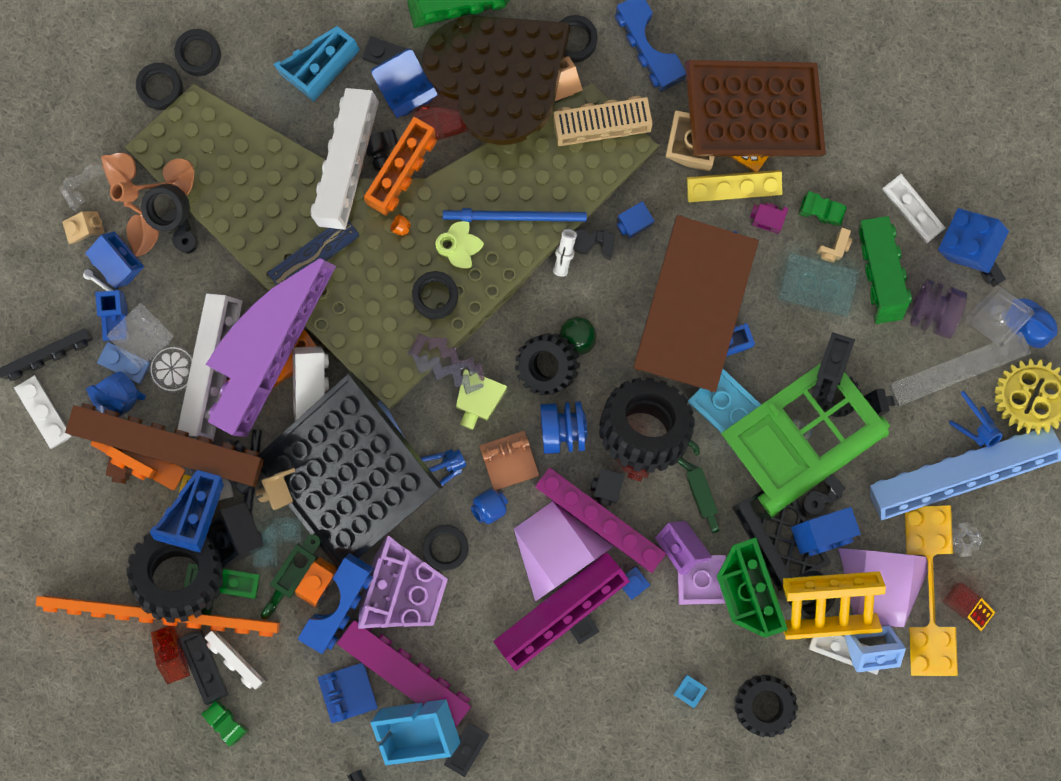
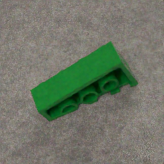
(434, 11)
(884, 269)

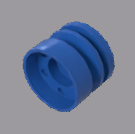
(563, 427)

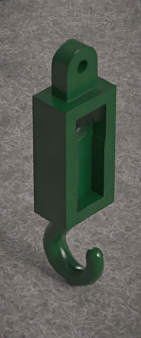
(700, 490)
(290, 575)

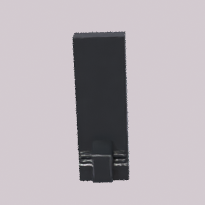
(203, 667)

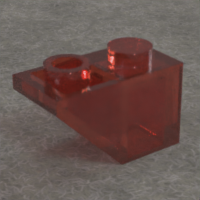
(169, 654)

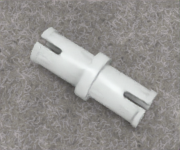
(564, 252)

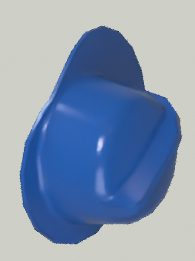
(1040, 327)

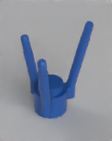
(988, 432)
(453, 462)

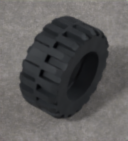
(652, 399)
(174, 603)

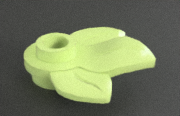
(462, 243)

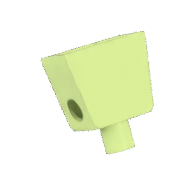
(480, 402)

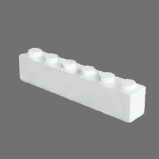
(344, 158)
(204, 382)

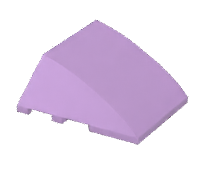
(556, 547)
(902, 577)
(402, 590)

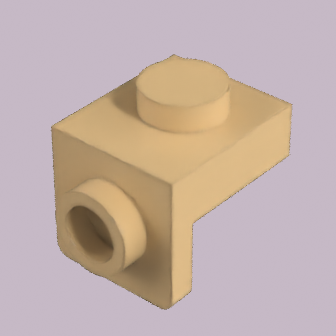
(83, 226)
(841, 244)

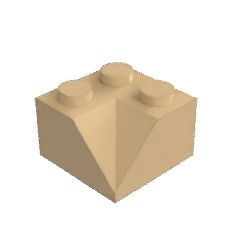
(680, 144)

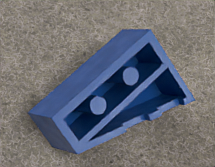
(191, 514)

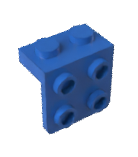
(403, 83)

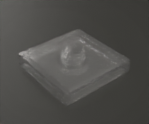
(999, 316)

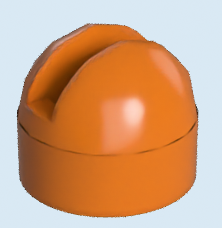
(400, 225)

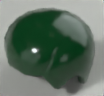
(580, 333)

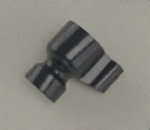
(378, 145)

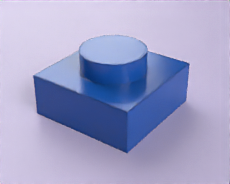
(637, 583)

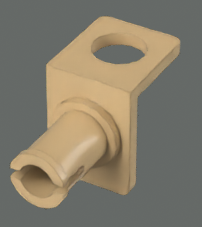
(275, 490)

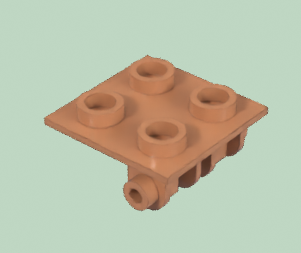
(509, 460)

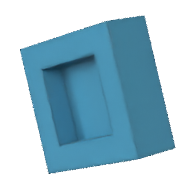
(690, 691)

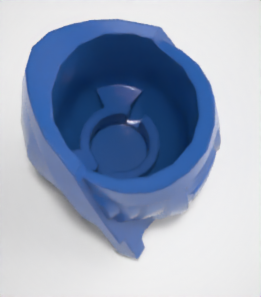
(115, 394)

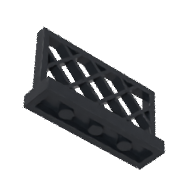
(773, 560)

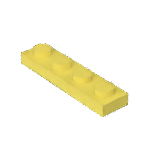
(734, 186)

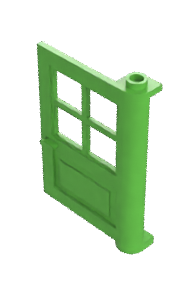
(781, 455)

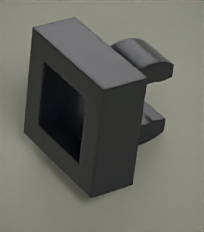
(879, 401)

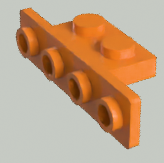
(144, 466)

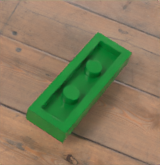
(234, 582)

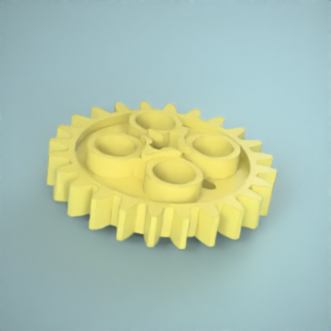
(1014, 388)

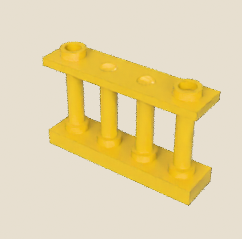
(833, 586)

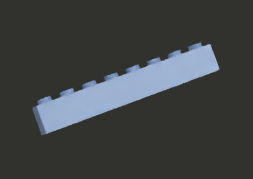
(964, 473)

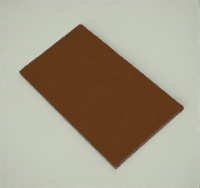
(696, 303)

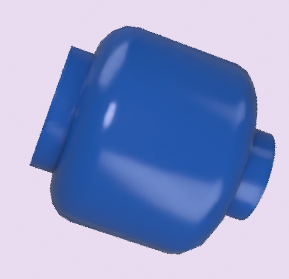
(489, 506)

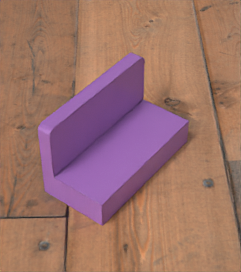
(682, 546)

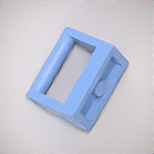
(876, 656)

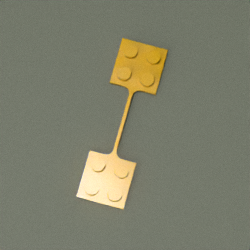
(931, 647)

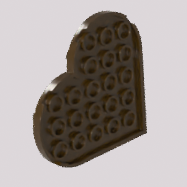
(498, 72)

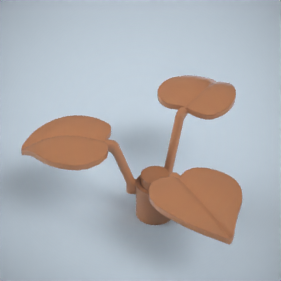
(120, 171)

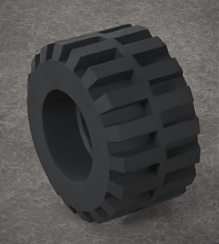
(566, 361)
(786, 711)

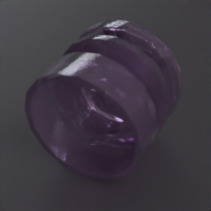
(938, 308)

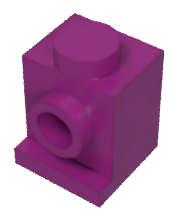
(768, 217)

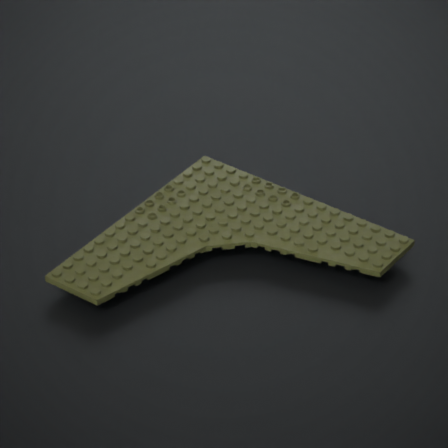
(258, 196)

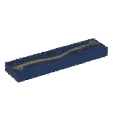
(322, 246)

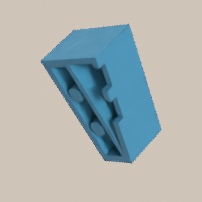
(318, 63)

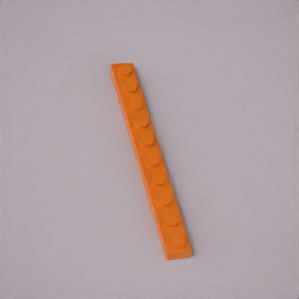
(123, 612)

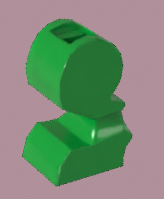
(825, 209)
(222, 721)

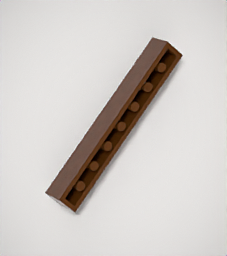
(164, 445)

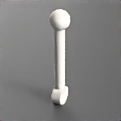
(88, 274)

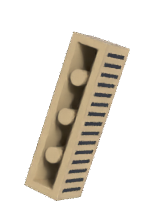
(602, 121)

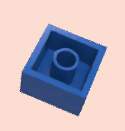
(973, 240)
(826, 532)

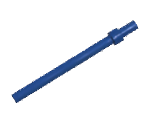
(468, 215)

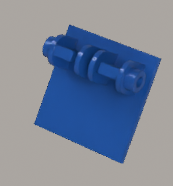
(347, 692)

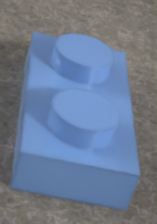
(116, 361)

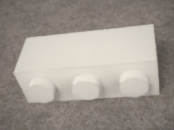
(308, 378)

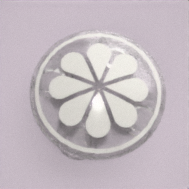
(171, 369)

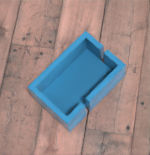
(416, 732)

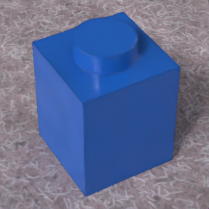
(634, 220)

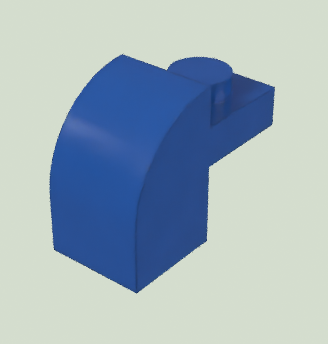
(111, 308)

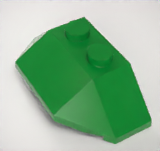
(750, 590)

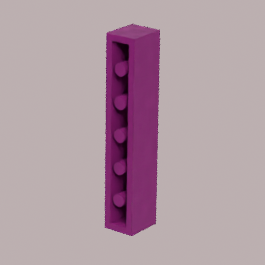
(600, 520)
(561, 611)
(401, 671)

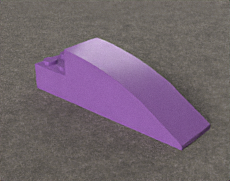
(260, 346)

